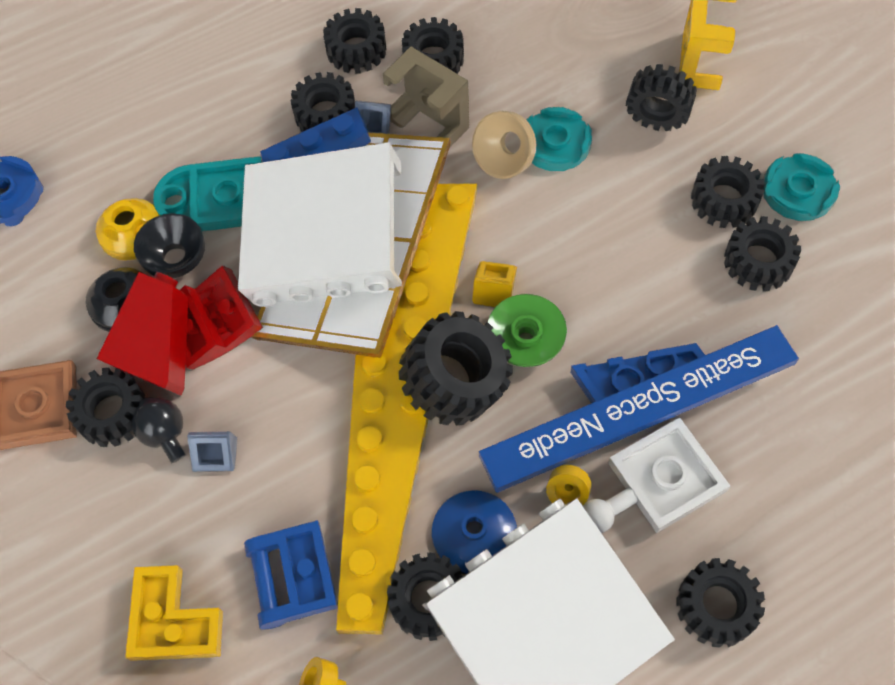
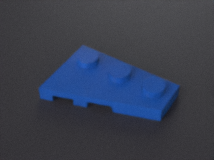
(333, 135)
(619, 374)

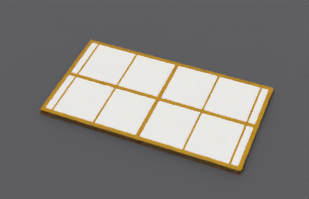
(364, 318)

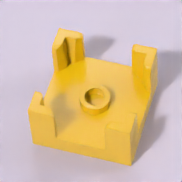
(703, 37)

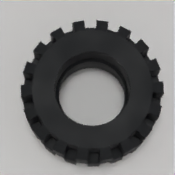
(474, 349)

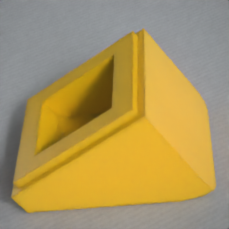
(493, 283)

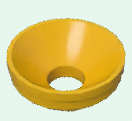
(119, 239)

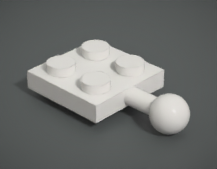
(664, 476)

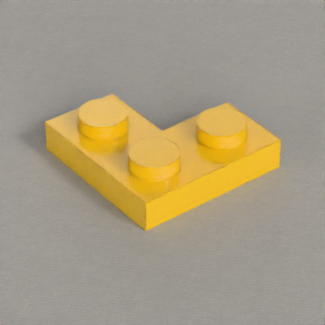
(160, 627)

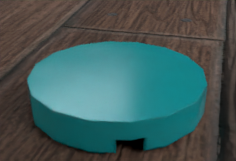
(561, 139)
(800, 187)

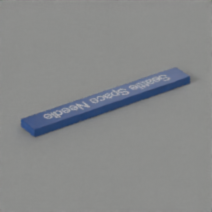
(636, 408)

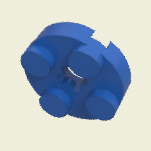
(23, 190)

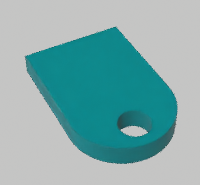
(208, 191)

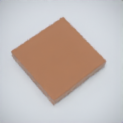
(35, 404)

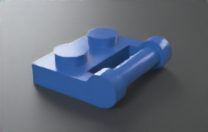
(304, 569)

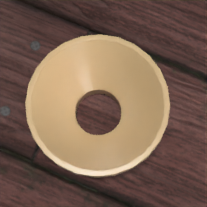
(490, 147)

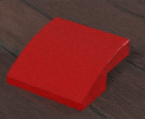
(217, 318)

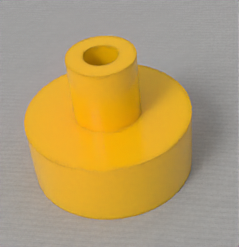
(568, 484)
(321, 672)

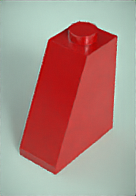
(151, 333)

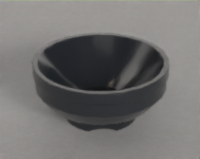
(169, 233)
(104, 309)

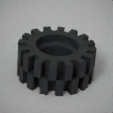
(355, 26)
(437, 35)
(665, 84)
(318, 91)
(732, 175)
(767, 236)
(91, 394)
(739, 584)
(401, 589)

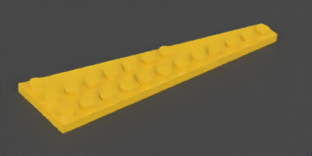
(387, 428)

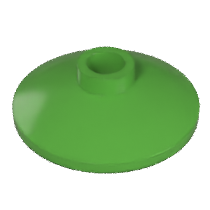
(534, 316)

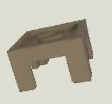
(429, 90)

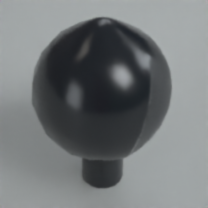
(158, 424)

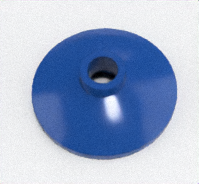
(450, 523)

